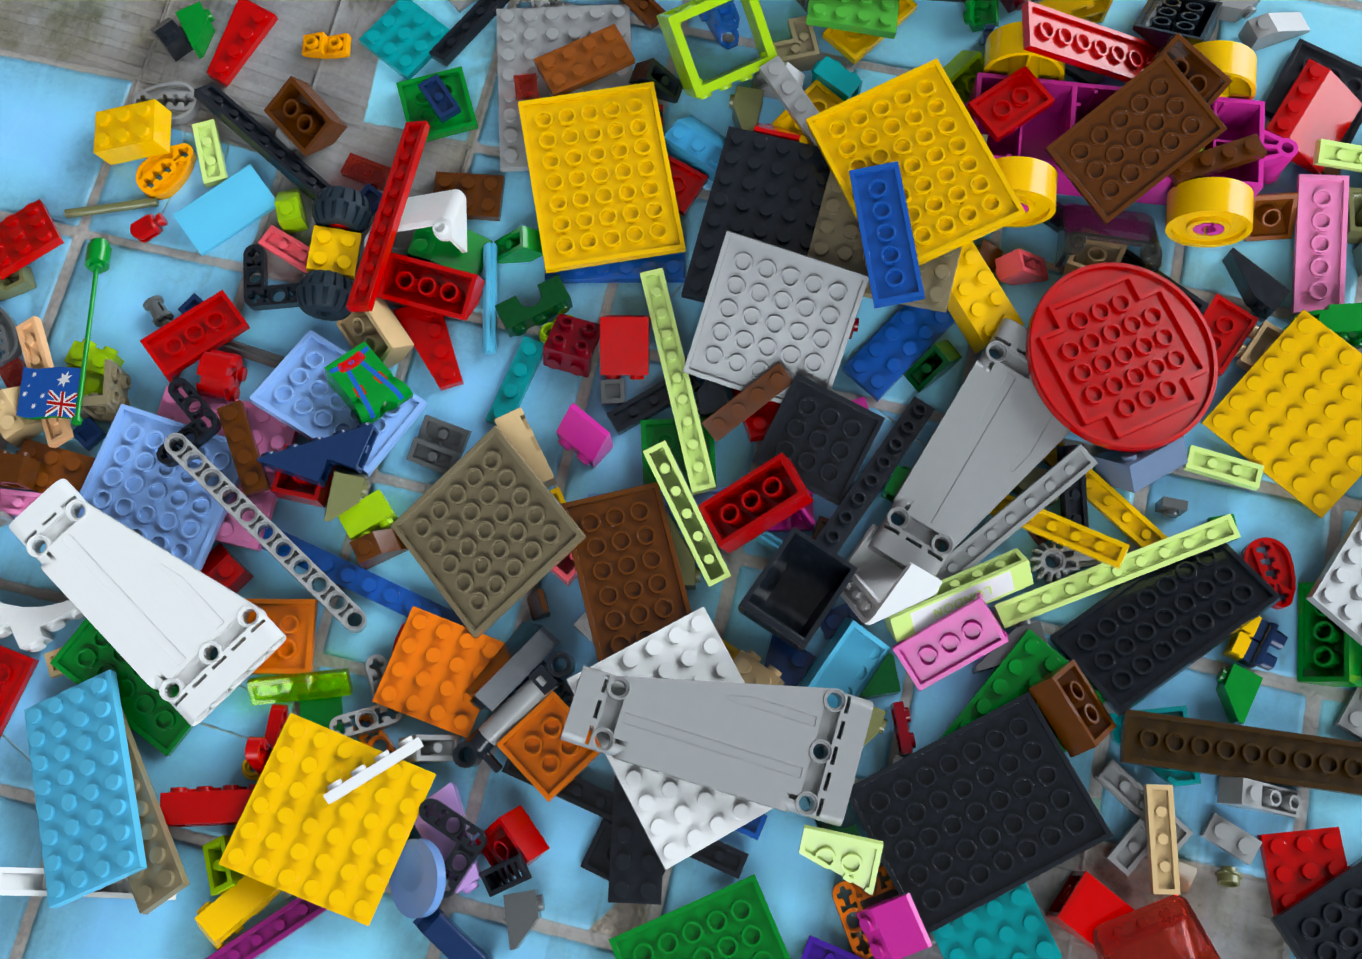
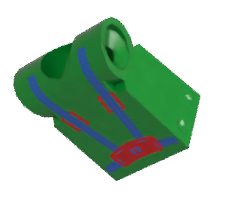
(366, 384)

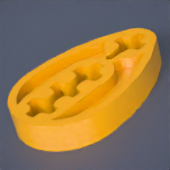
(171, 182)

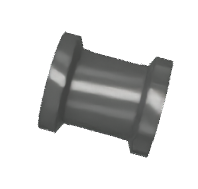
(157, 310)

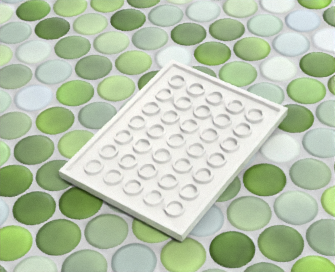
(674, 812)

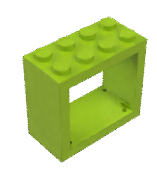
(693, 86)

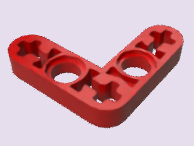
(259, 748)

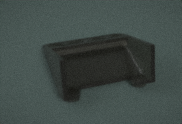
(1128, 228)

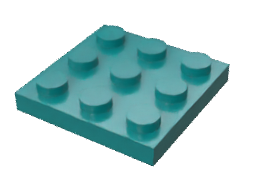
(404, 37)

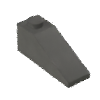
(996, 656)

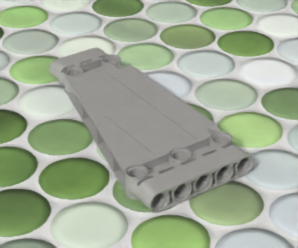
(974, 457)
(730, 736)

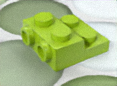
(95, 364)

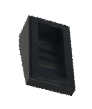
(491, 879)

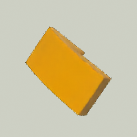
(326, 47)

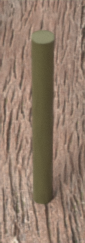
(111, 207)

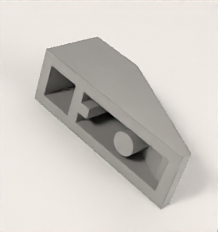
(1272, 29)

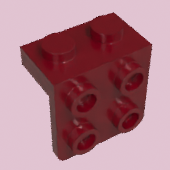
(571, 345)

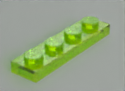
(300, 686)

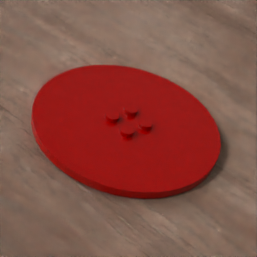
(1121, 357)

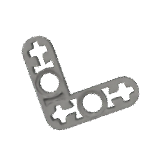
(386, 722)

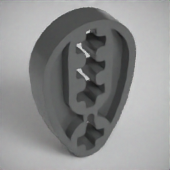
(9, 338)

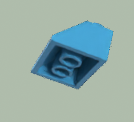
(695, 145)

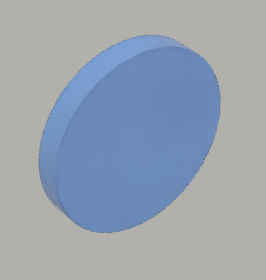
(418, 879)

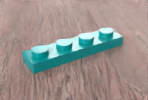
(517, 379)

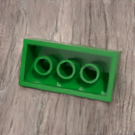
(1324, 650)

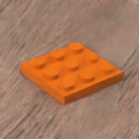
(298, 622)
(540, 754)

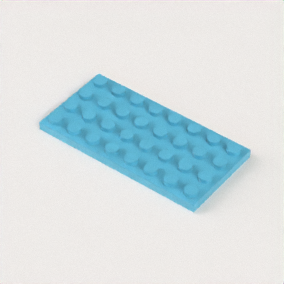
(84, 790)

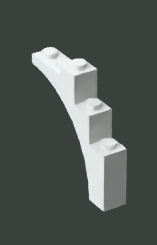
(34, 624)
(32, 882)

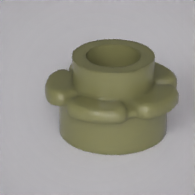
(1228, 877)

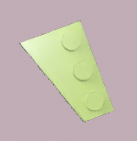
(845, 854)

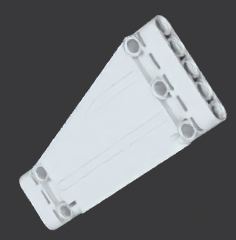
(148, 602)

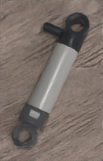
(512, 711)

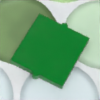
(322, 711)

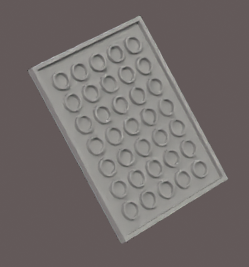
(532, 33)

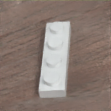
(362, 774)

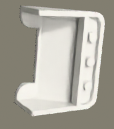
(443, 211)
(881, 586)

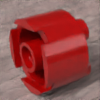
(220, 375)

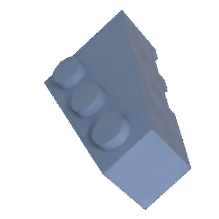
(1138, 469)

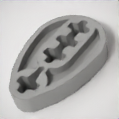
(173, 92)

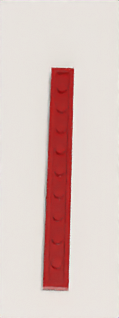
(388, 217)

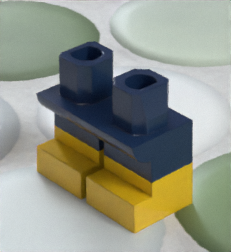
(1251, 644)

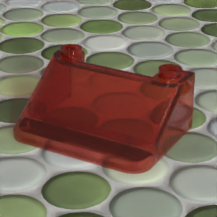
(1155, 932)

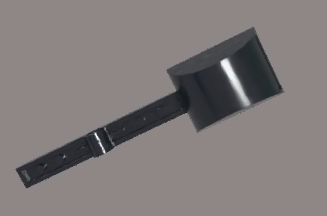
(807, 573)

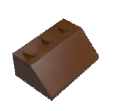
(304, 117)
(1072, 708)

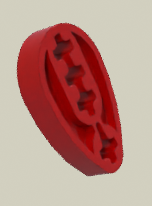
(1281, 563)

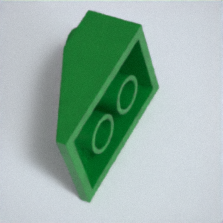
(429, 248)

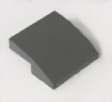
(438, 444)

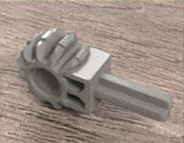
(1065, 559)

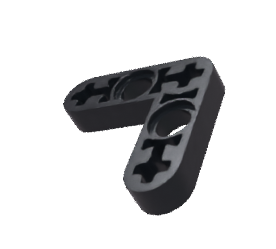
(261, 287)
(196, 426)
(462, 847)

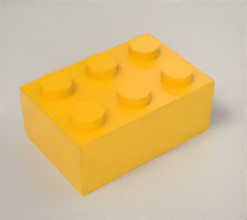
(132, 132)

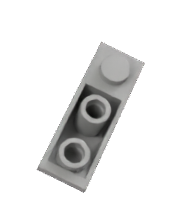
(1258, 796)

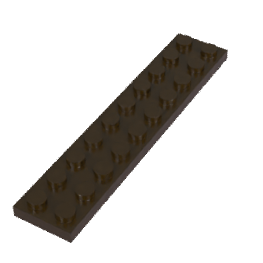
(1241, 752)

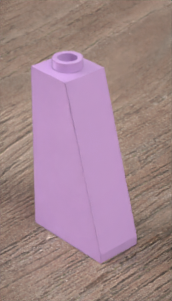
(450, 796)

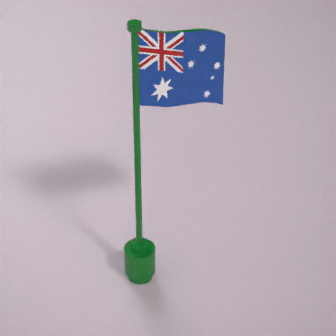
(59, 390)

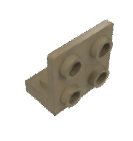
(115, 392)

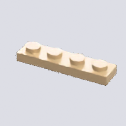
(1161, 839)

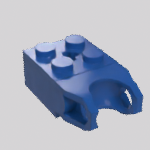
(721, 20)

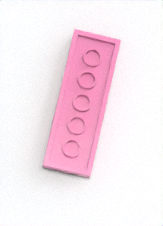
(1320, 242)

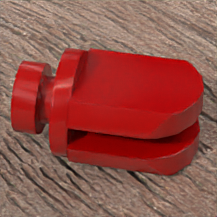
(148, 227)

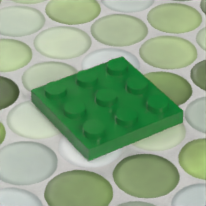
(418, 109)
(662, 430)

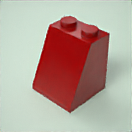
(625, 346)
(1084, 906)

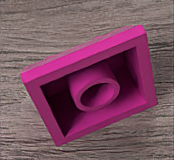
(584, 436)
(893, 928)

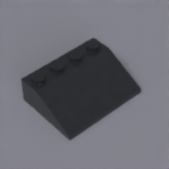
(1165, 18)

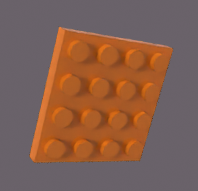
(433, 670)

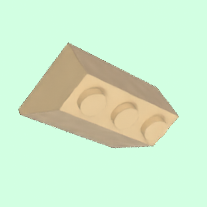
(380, 331)

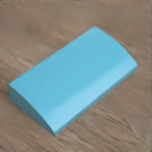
(225, 210)
(847, 661)

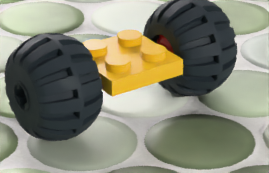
(334, 250)

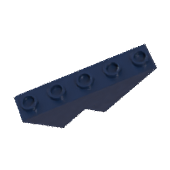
(315, 459)

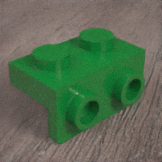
(981, 13)

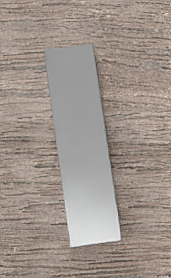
(1131, 795)

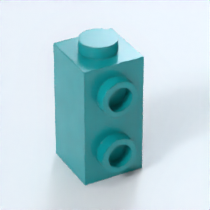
(837, 78)

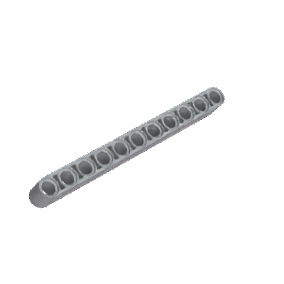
(259, 522)

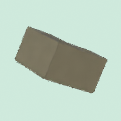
(802, 48)

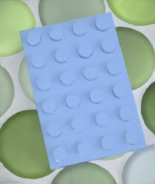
(306, 403)

